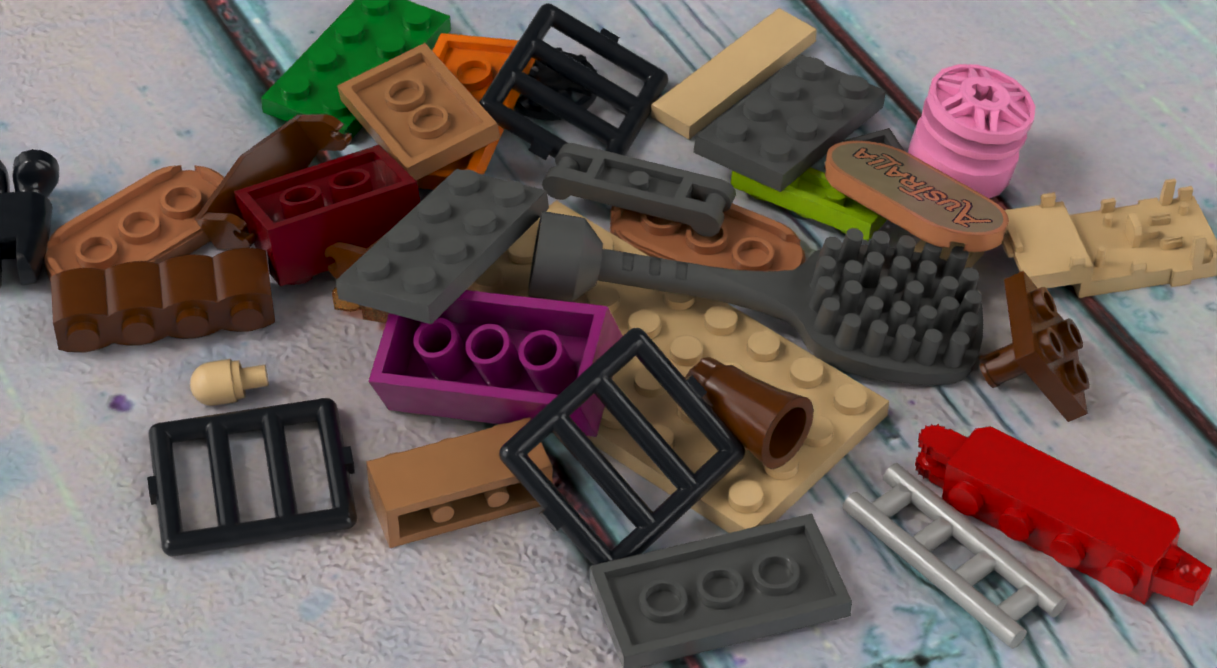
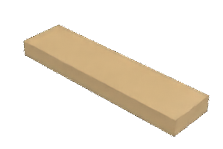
(733, 73)

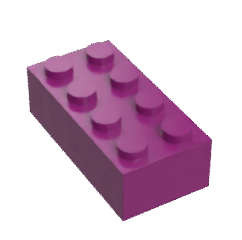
(493, 358)

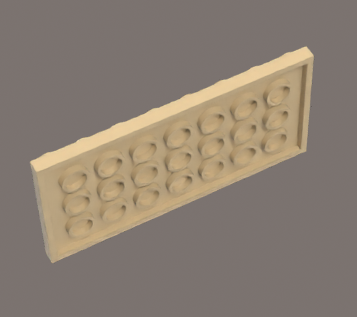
(701, 328)

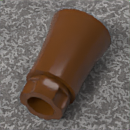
(761, 416)

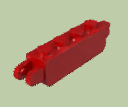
(1061, 512)

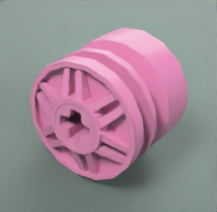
(974, 126)

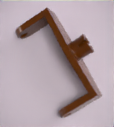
(278, 154)

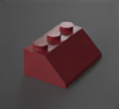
(328, 203)

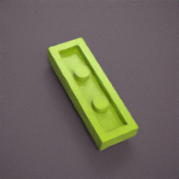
(815, 199)

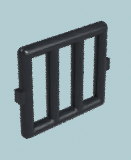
(602, 43)
(556, 418)
(230, 530)

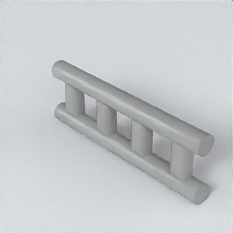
(958, 583)

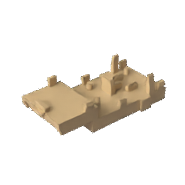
(1113, 246)

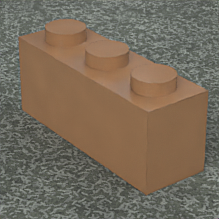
(449, 485)

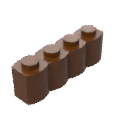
(152, 300)

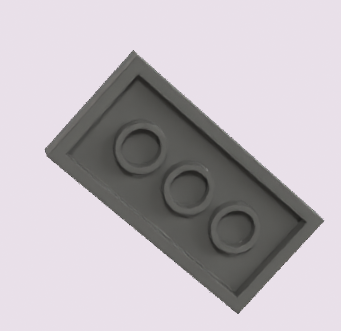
(789, 122)
(442, 245)
(719, 591)

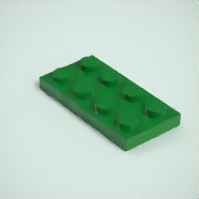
(354, 43)

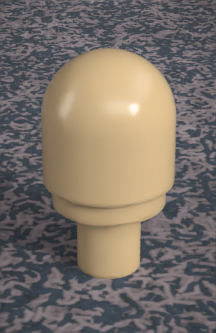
(225, 381)

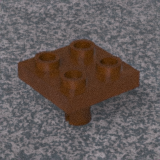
(1041, 347)

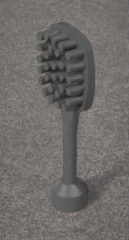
(851, 303)

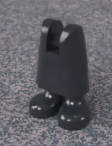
(27, 212)

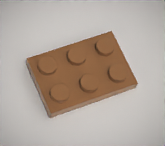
(418, 111)

